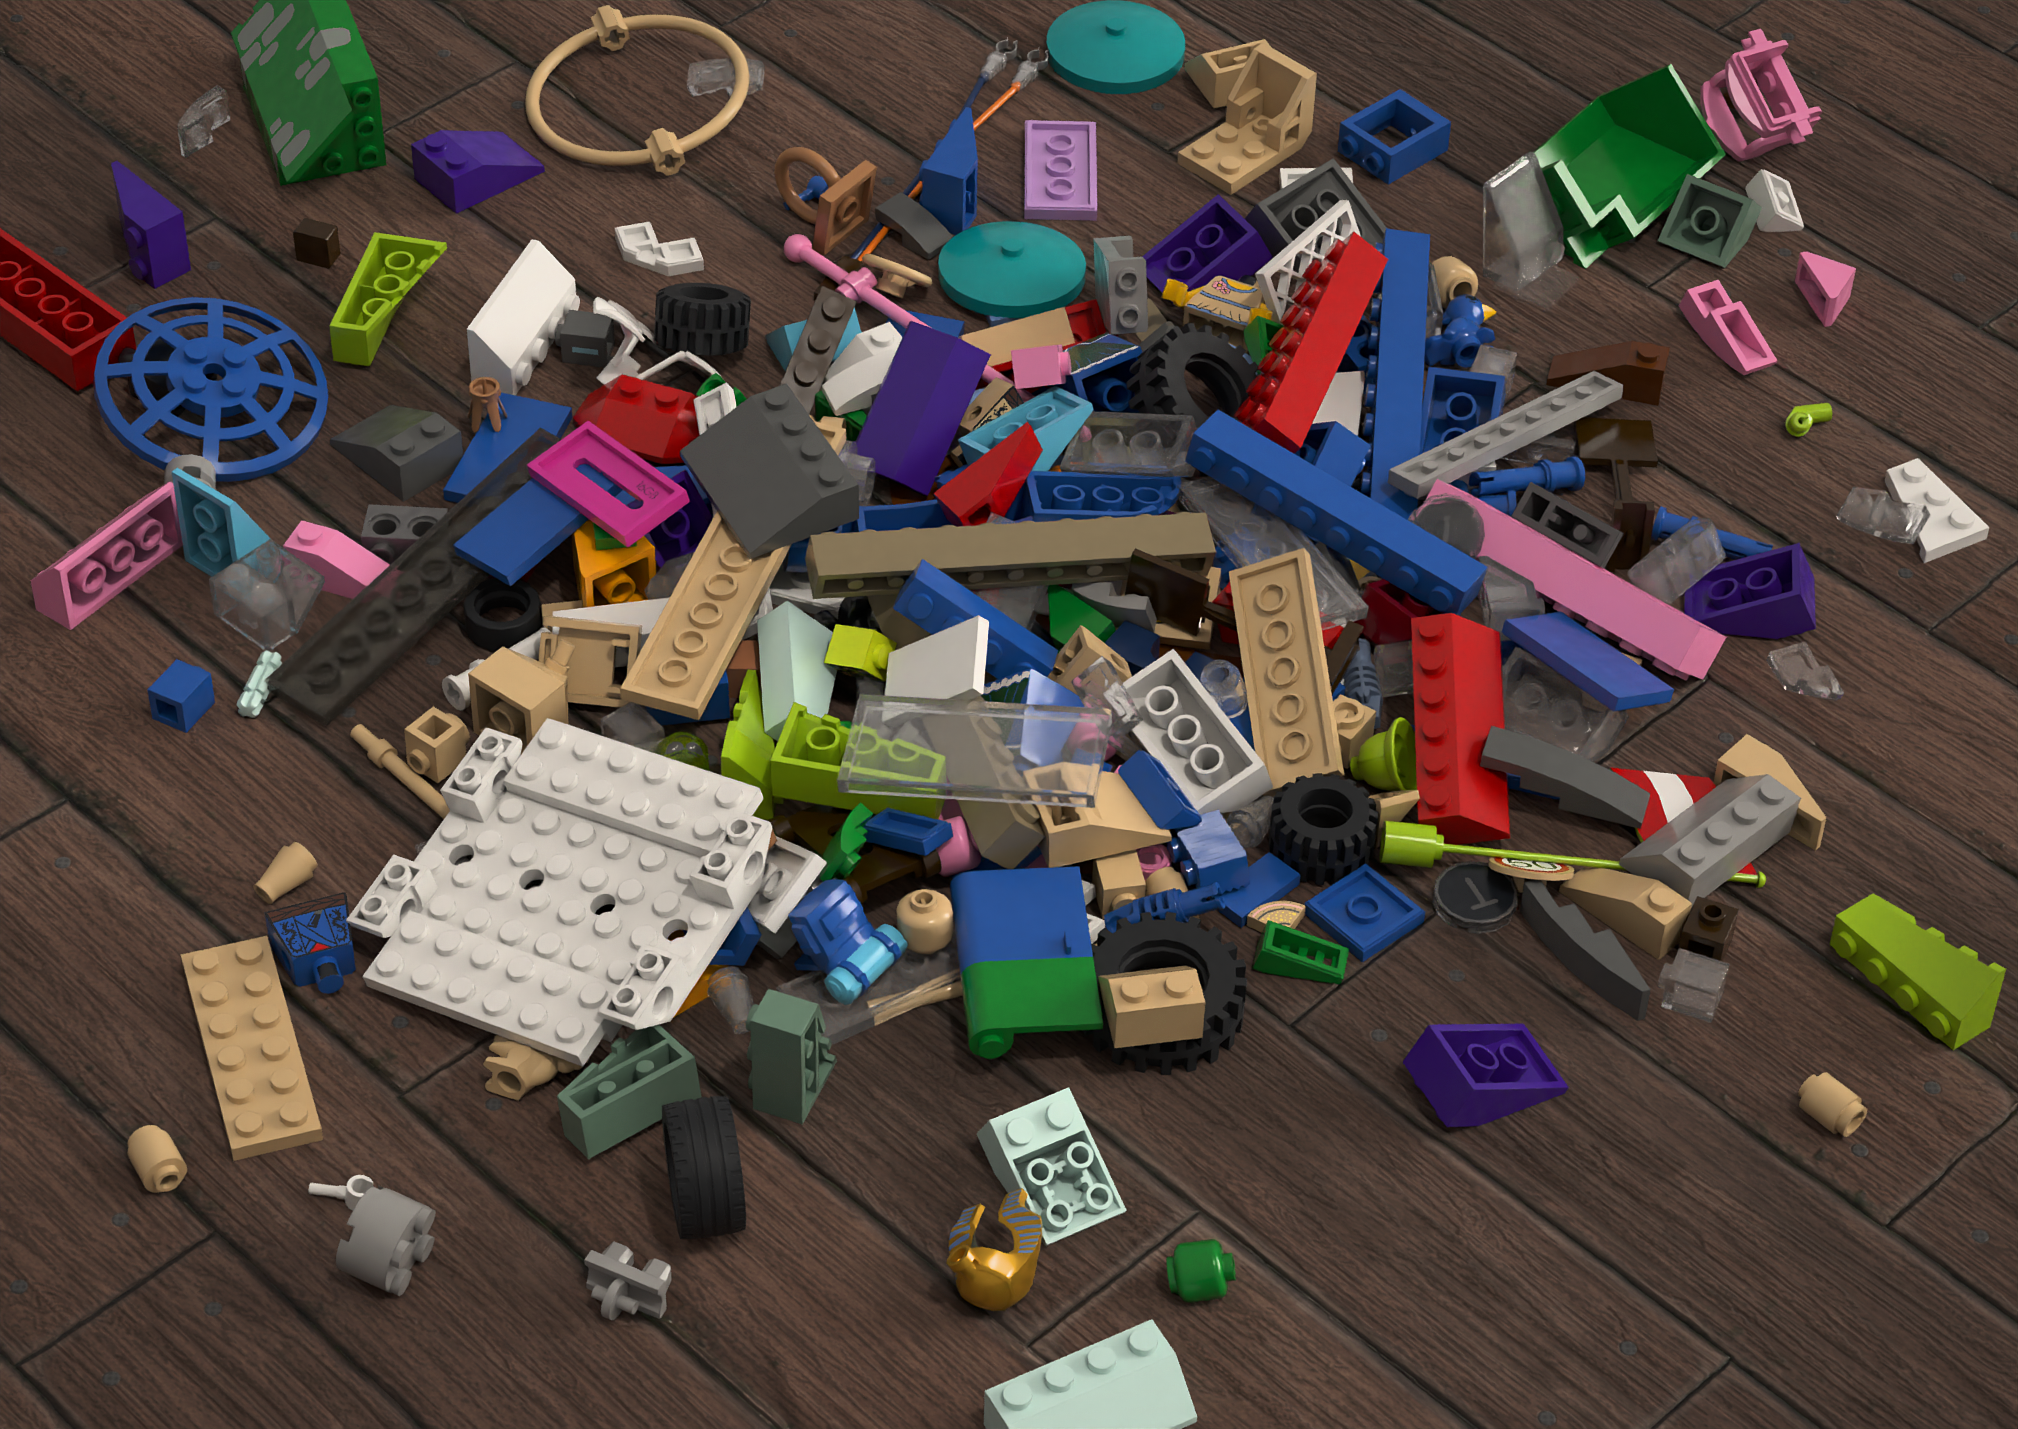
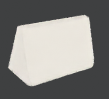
(1777, 202)

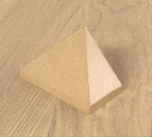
(1393, 807)

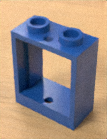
(1425, 128)

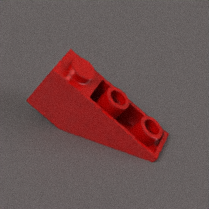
(990, 481)

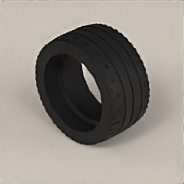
(704, 1167)

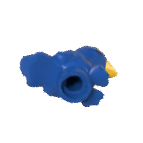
(1463, 333)

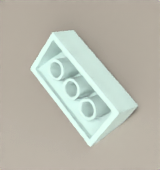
(1108, 1385)

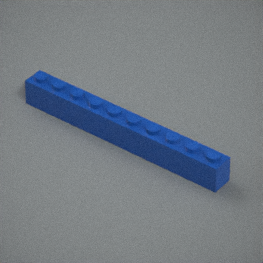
(1396, 366)

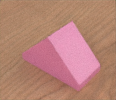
(1824, 285)

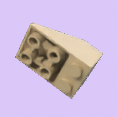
(1110, 828)

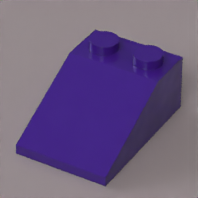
(470, 166)
(151, 229)
(1207, 246)
(1757, 595)
(1481, 1071)

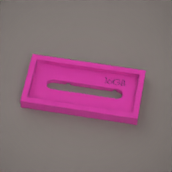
(594, 447)

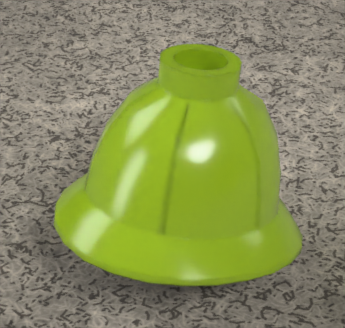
(1388, 758)

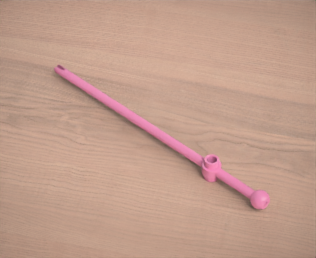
(859, 288)

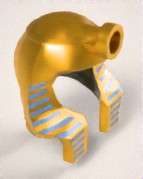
(988, 1275)

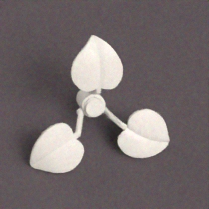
(633, 332)

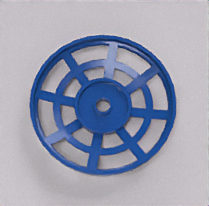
(210, 398)

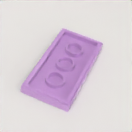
(1060, 170)

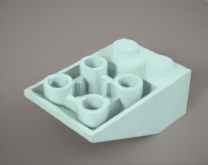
(1055, 1162)

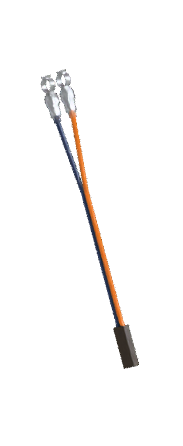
(994, 64)

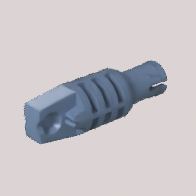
(1362, 681)

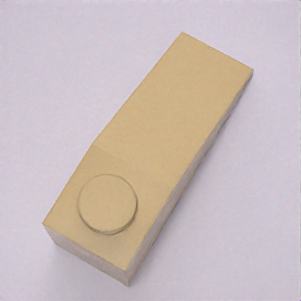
(1754, 758)
(1632, 906)

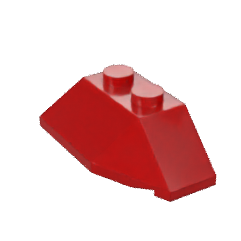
(643, 417)

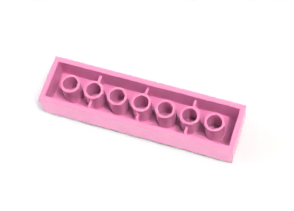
(1596, 595)

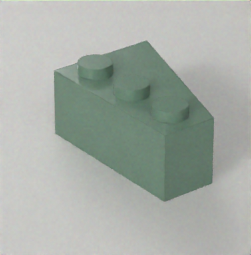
(787, 1055)
(627, 1090)

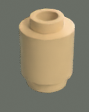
(1832, 1104)
(156, 1159)

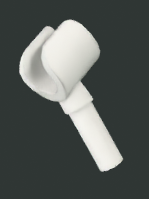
(351, 1193)

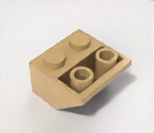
(1219, 70)

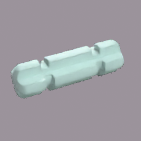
(256, 688)

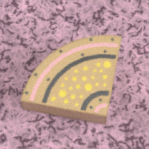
(1280, 912)

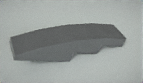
(1564, 774)
(1588, 955)

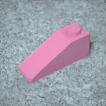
(1040, 366)
(341, 561)

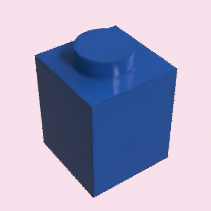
(181, 695)

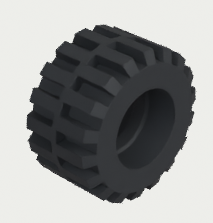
(702, 318)
(1323, 827)

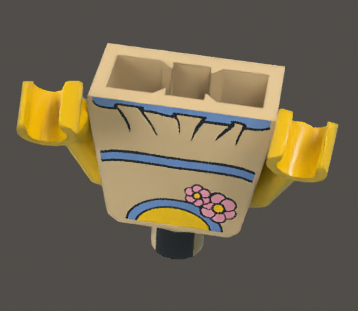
(1221, 304)

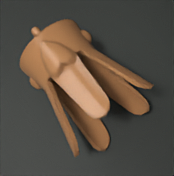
(485, 393)

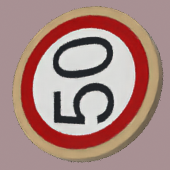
(1531, 870)

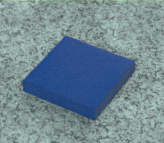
(1364, 912)

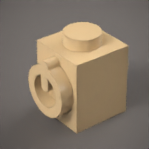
(1354, 726)
(436, 744)

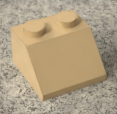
(1153, 1006)

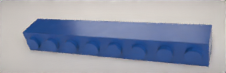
(1335, 514)

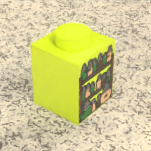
(859, 652)

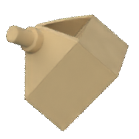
(519, 692)

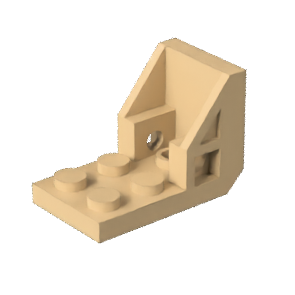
(1264, 124)

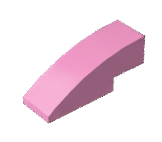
(1726, 328)

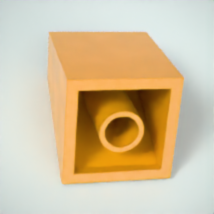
(611, 574)

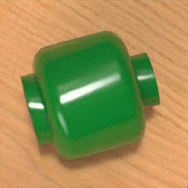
(1200, 1270)

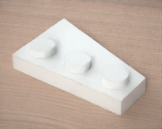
(1950, 522)

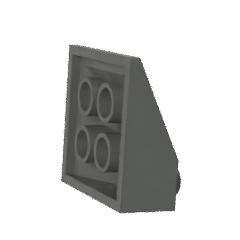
(1303, 202)

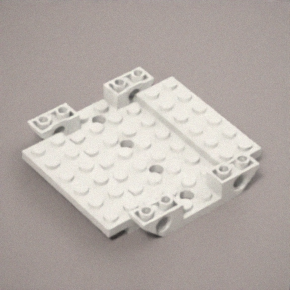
(599, 830)

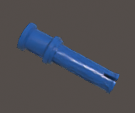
(1544, 473)
(1733, 544)

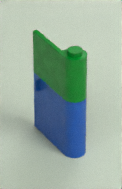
(1023, 955)

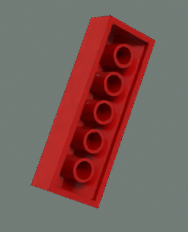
(1454, 708)

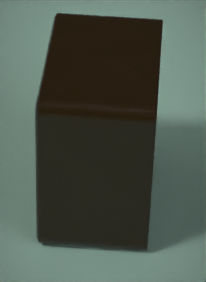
(316, 243)

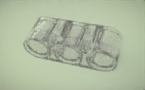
(1679, 561)

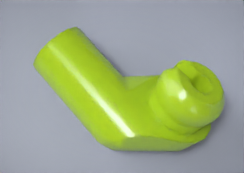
(1804, 416)

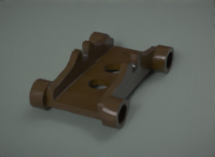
(812, 831)

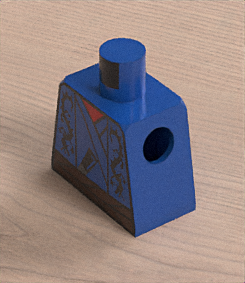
(313, 941)

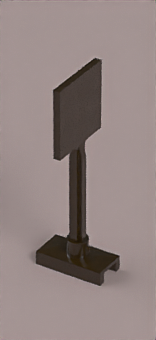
(1621, 445)
(1181, 601)

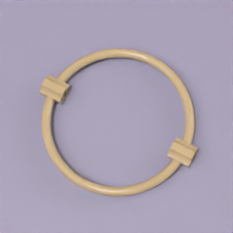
(662, 146)

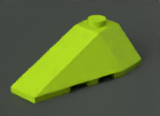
(748, 748)

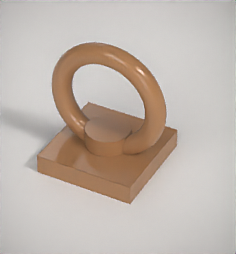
(840, 208)

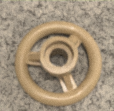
(895, 276)

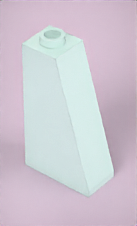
(793, 665)

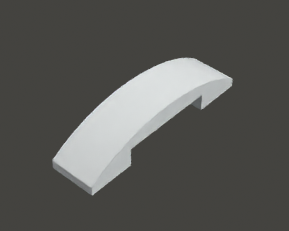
(854, 385)

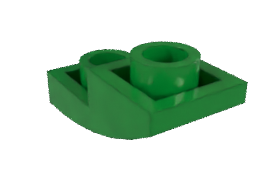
(843, 848)

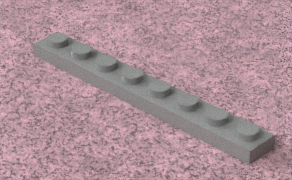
(1505, 434)

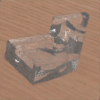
(1801, 673)

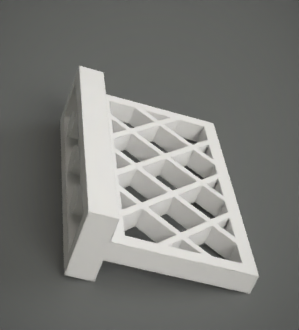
(1305, 245)

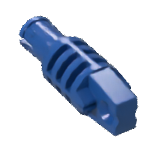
(1172, 900)

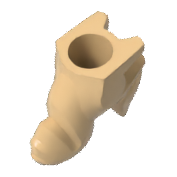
(521, 1068)

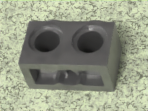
(393, 529)

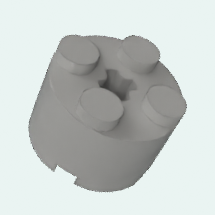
(386, 1239)

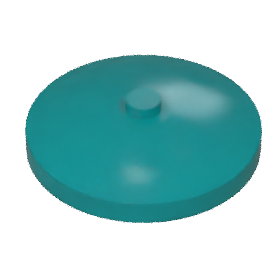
(1115, 47)
(1011, 269)

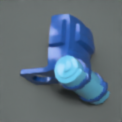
(842, 941)

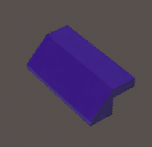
(920, 406)

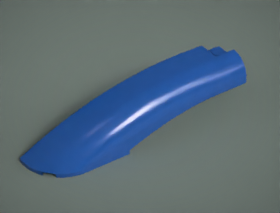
(1041, 499)

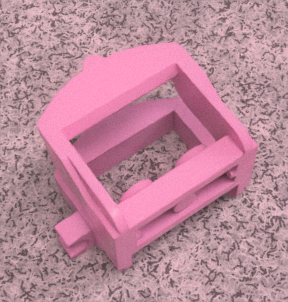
(1791, 115)

